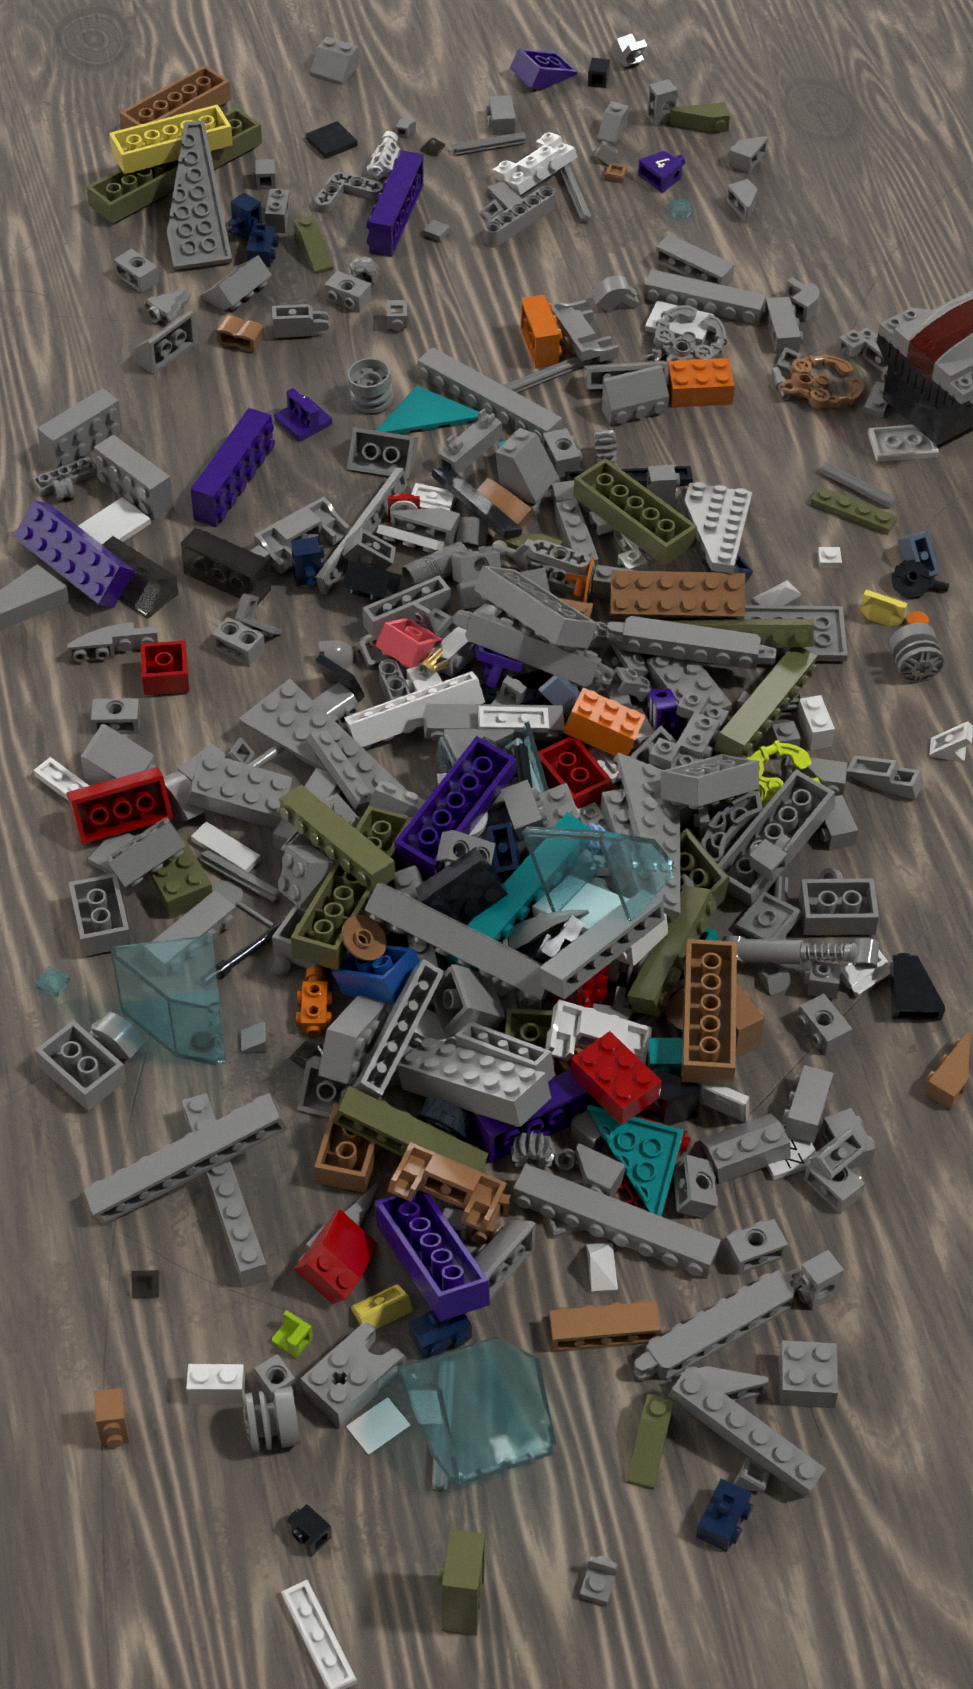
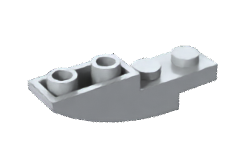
(110, 639)

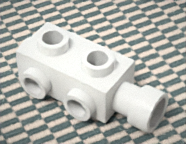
(384, 156)

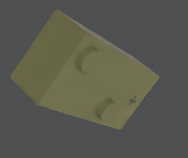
(462, 1582)

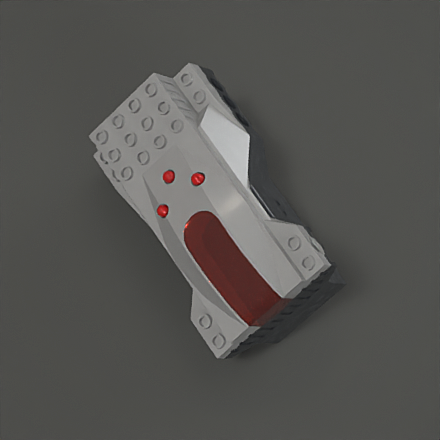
(931, 367)

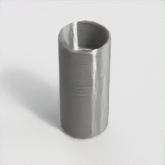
(437, 563)

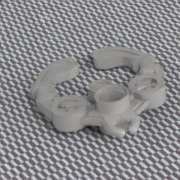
(684, 346)

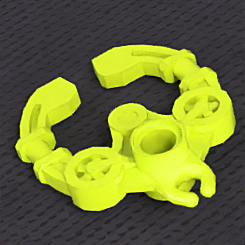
(769, 786)

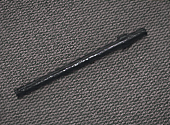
(225, 967)

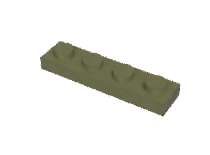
(854, 510)

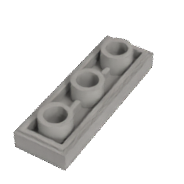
(77, 471)

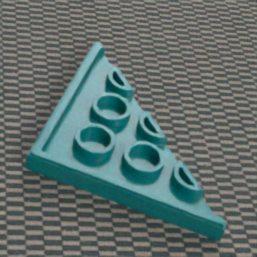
(426, 412)
(647, 1152)

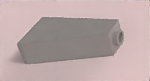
(30, 596)

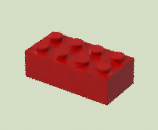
(119, 805)

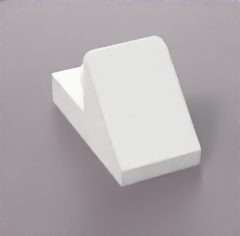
(952, 743)

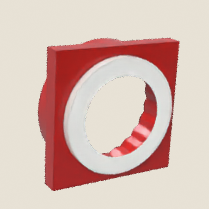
(402, 499)

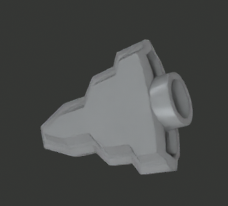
(166, 306)

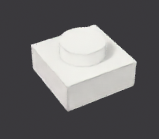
(829, 558)

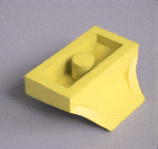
(883, 609)

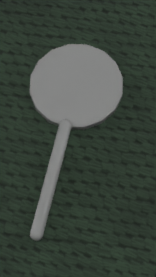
(234, 894)

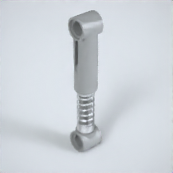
(861, 953)

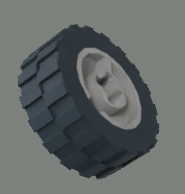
(447, 1118)

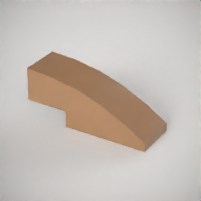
(506, 502)

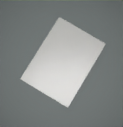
(378, 1425)

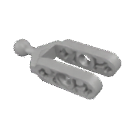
(545, 553)

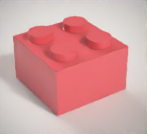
(406, 641)

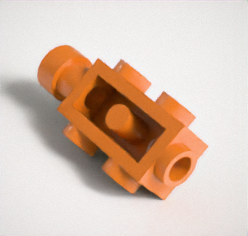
(314, 1001)

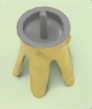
(428, 668)

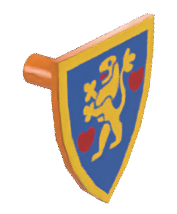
(580, 580)

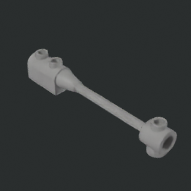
(335, 701)

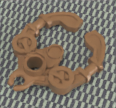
(814, 387)

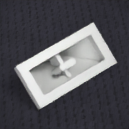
(778, 595)
(602, 1268)

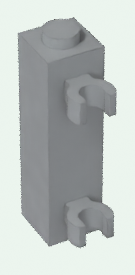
(471, 443)

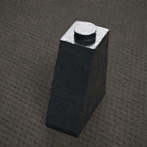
(912, 990)

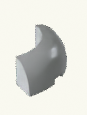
(730, 824)

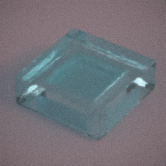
(680, 208)
(52, 981)

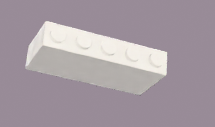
(600, 904)

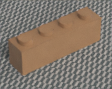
(603, 1325)

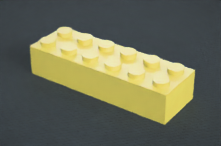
(161, 140)

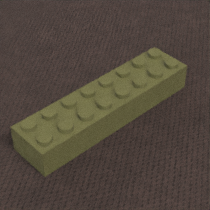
(342, 896)

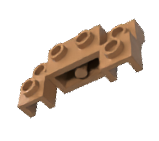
(448, 1181)

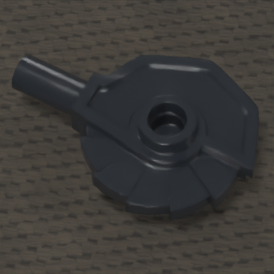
(913, 579)

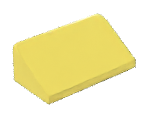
(383, 1307)

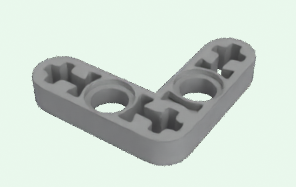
(343, 182)

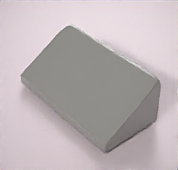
(838, 1153)

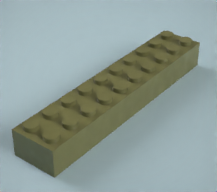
(126, 193)

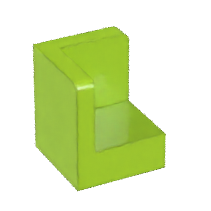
(293, 1335)

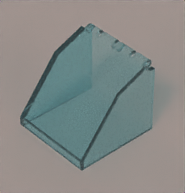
(572, 857)
(173, 995)
(480, 1408)

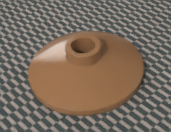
(363, 938)

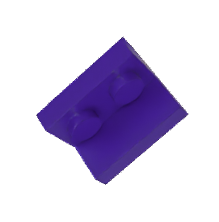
(302, 416)
(494, 663)

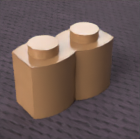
(240, 333)

